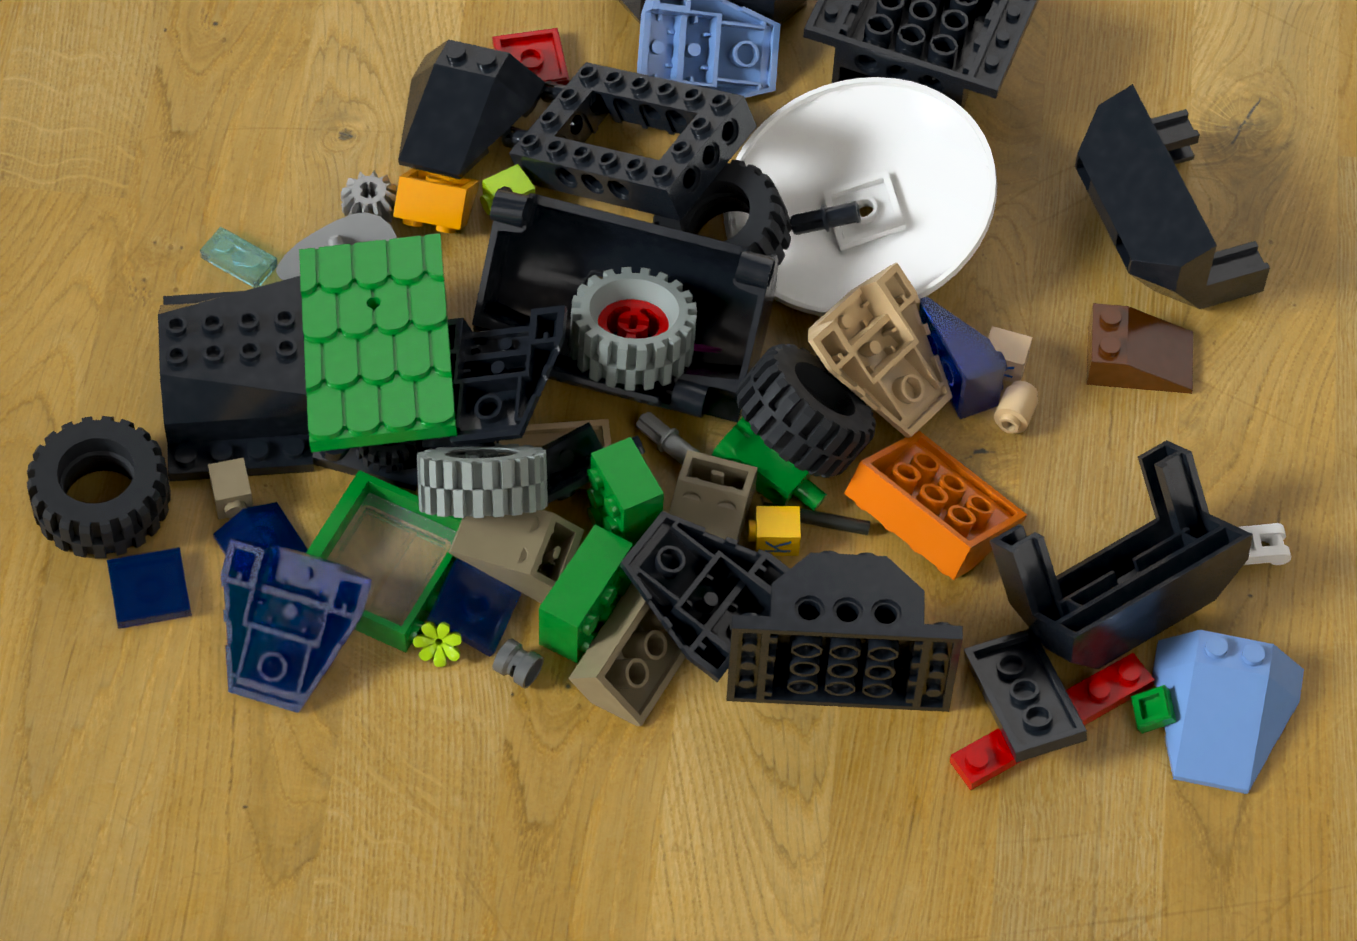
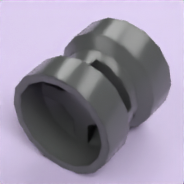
(518, 663)

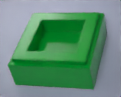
(1153, 709)

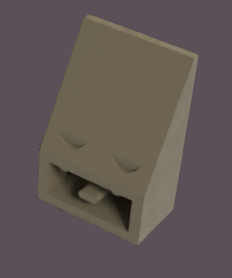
(714, 494)
(519, 549)

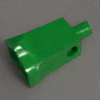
(775, 477)

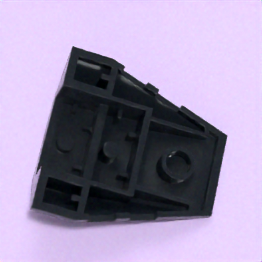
(462, 105)
(502, 374)
(698, 585)

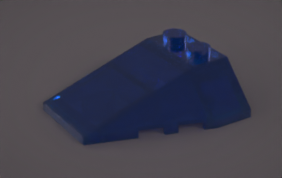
(285, 620)

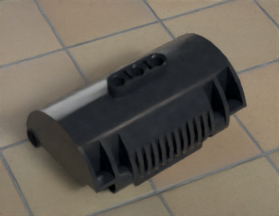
(550, 247)

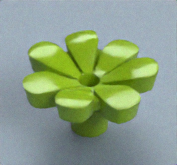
(438, 643)

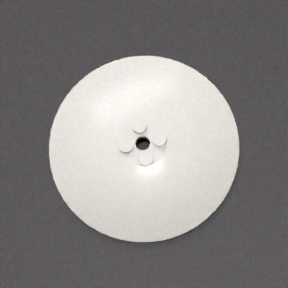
(887, 149)

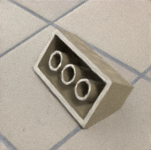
(628, 661)

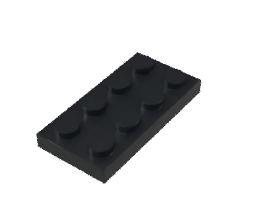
(1025, 695)

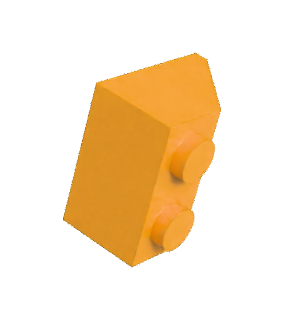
(434, 200)

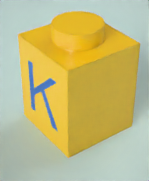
(776, 530)

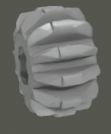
(369, 195)

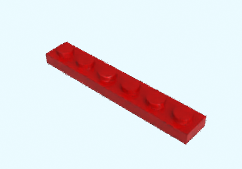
(1091, 699)

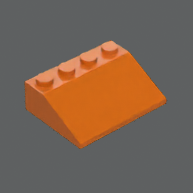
(933, 503)

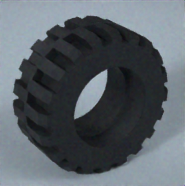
(747, 191)
(805, 411)
(89, 449)

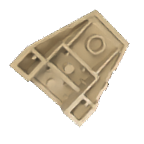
(883, 351)

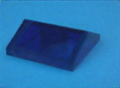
(260, 524)

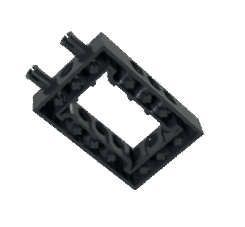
(557, 158)

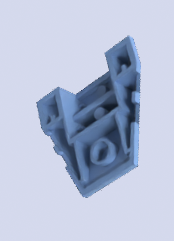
(709, 45)
(1227, 705)

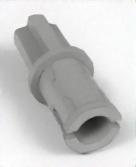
(665, 438)

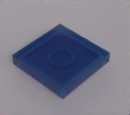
(149, 588)
(475, 606)

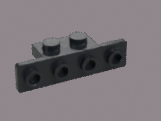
(570, 459)

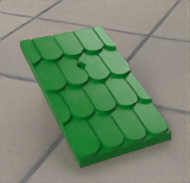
(376, 343)

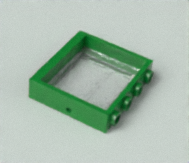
(395, 545)

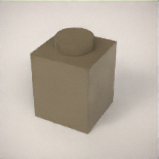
(230, 487)

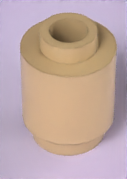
(1016, 407)

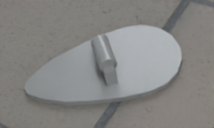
(347, 230)

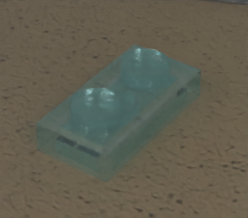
(238, 257)

